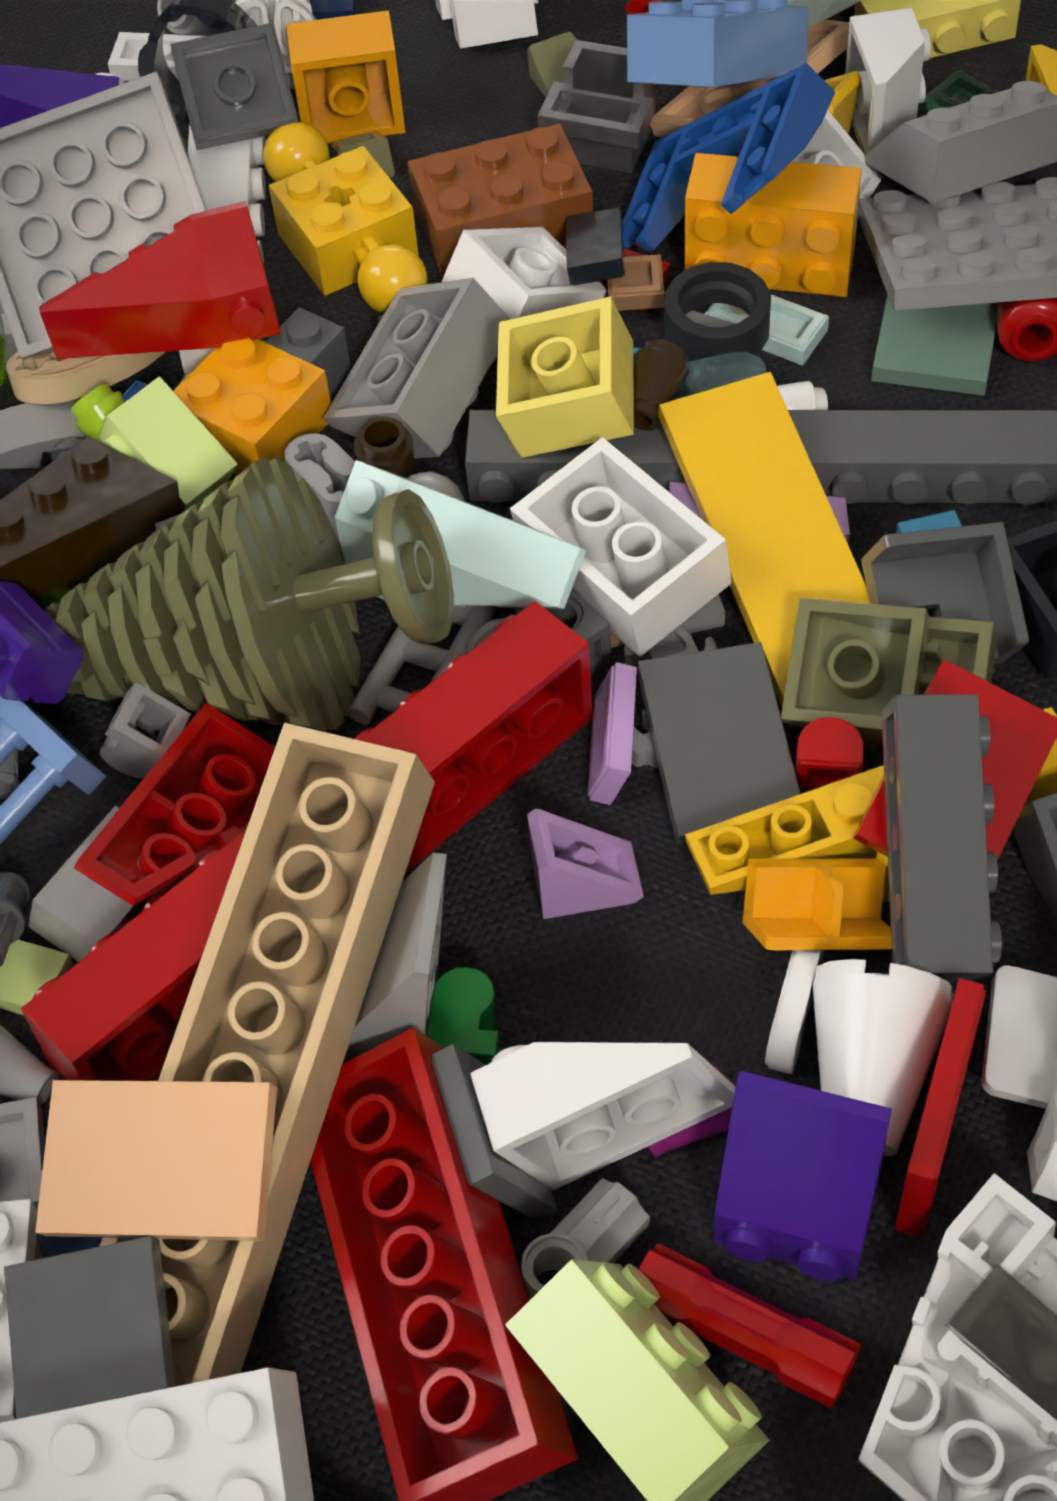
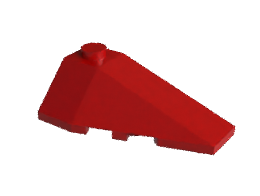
(175, 295)
(182, 809)

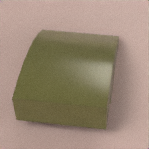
(861, 655)

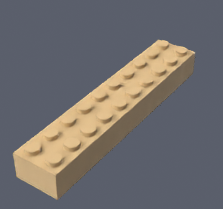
(284, 997)

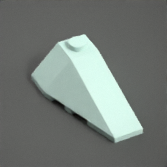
(488, 554)

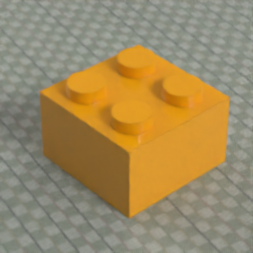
(346, 75)
(256, 399)

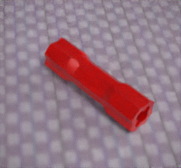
(791, 1348)

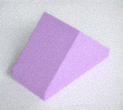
(580, 866)

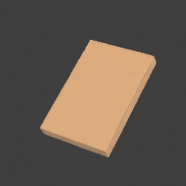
(157, 1160)

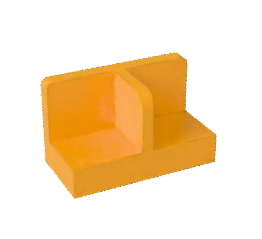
(816, 904)

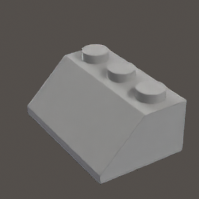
(971, 143)
(423, 363)

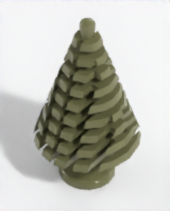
(255, 602)

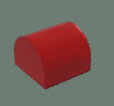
(828, 752)

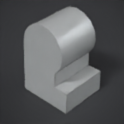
(141, 731)

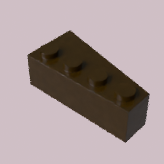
(80, 517)

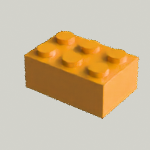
(789, 233)

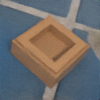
(641, 285)

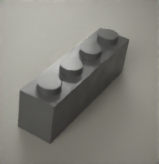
(939, 835)

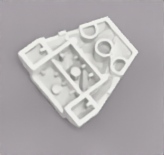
(948, 1416)

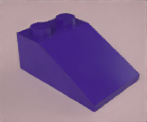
(799, 1176)

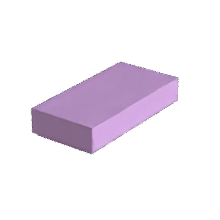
(612, 733)

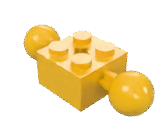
(341, 216)

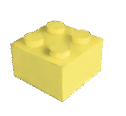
(565, 378)

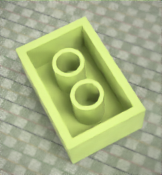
(639, 1381)

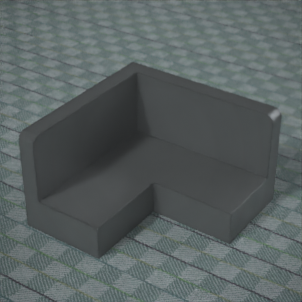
(954, 576)

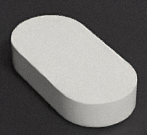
(792, 1011)

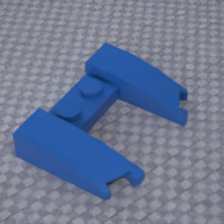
(765, 125)

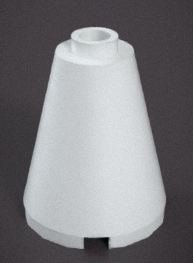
(879, 1035)

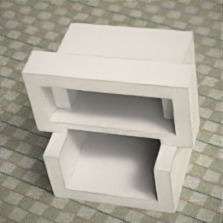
(489, 20)

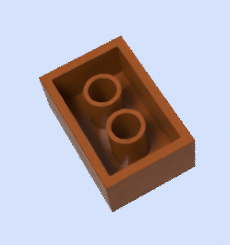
(498, 185)

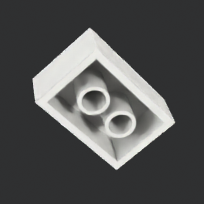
(645, 550)

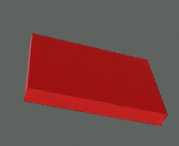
(1016, 755)
(940, 1108)

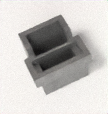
(599, 109)

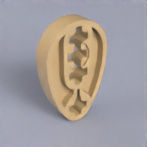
(55, 380)

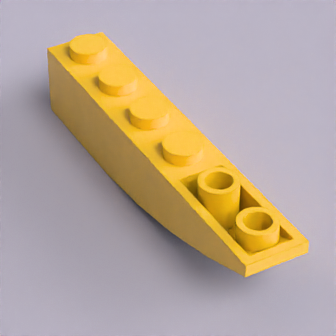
(805, 827)

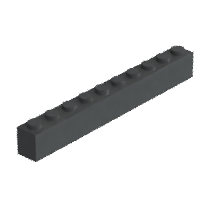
(853, 452)

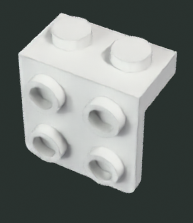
(1021, 1037)

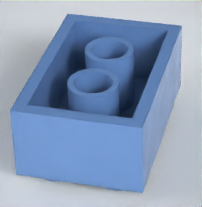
(715, 41)

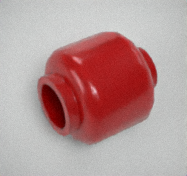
(1028, 328)

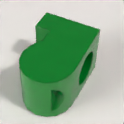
(465, 1013)

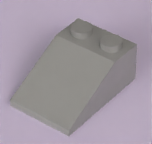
(407, 962)

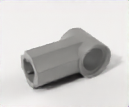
(595, 1230)

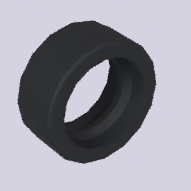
(717, 284)

